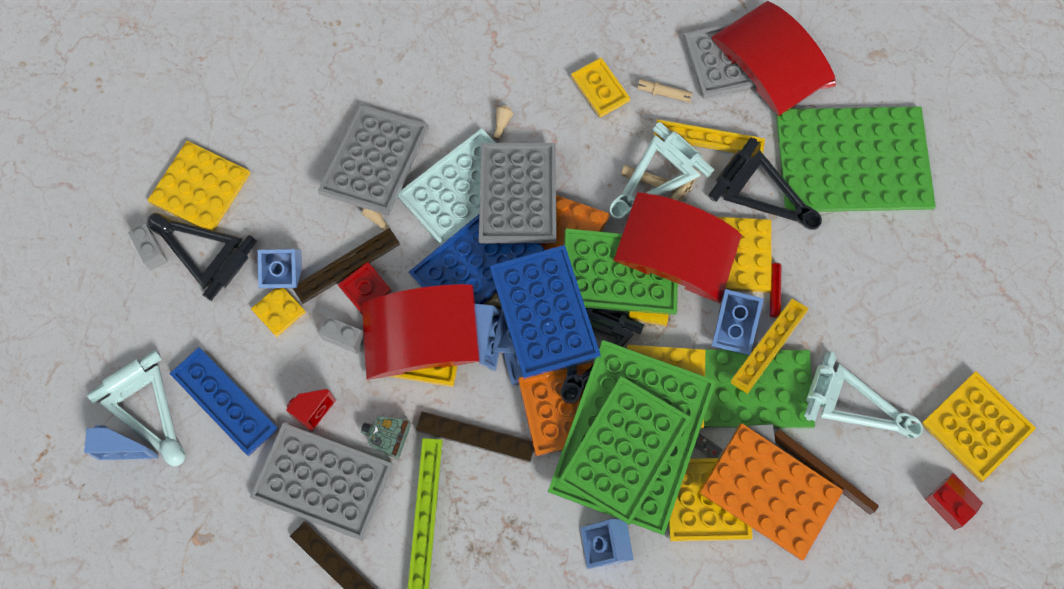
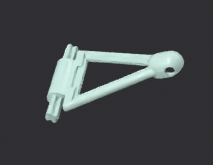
(675, 150)
(127, 382)
(825, 393)

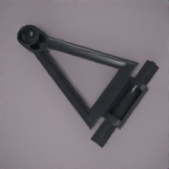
(738, 173)
(224, 265)
(610, 323)

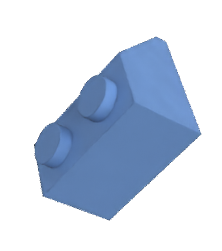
(279, 268)
(606, 543)

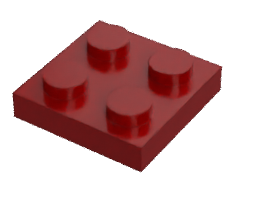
(364, 286)

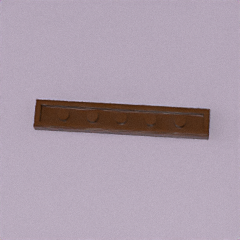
(822, 469)

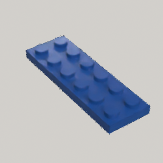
(223, 401)

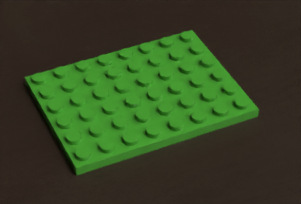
(856, 158)
(673, 385)

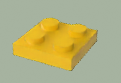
(278, 310)

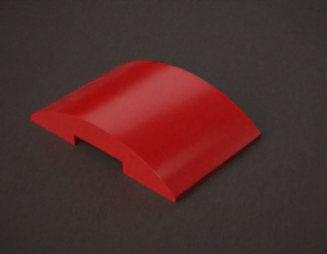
(776, 56)
(679, 244)
(420, 330)

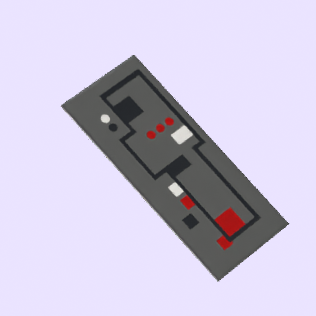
(707, 447)

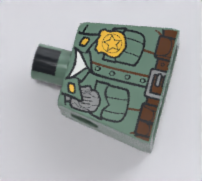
(387, 435)

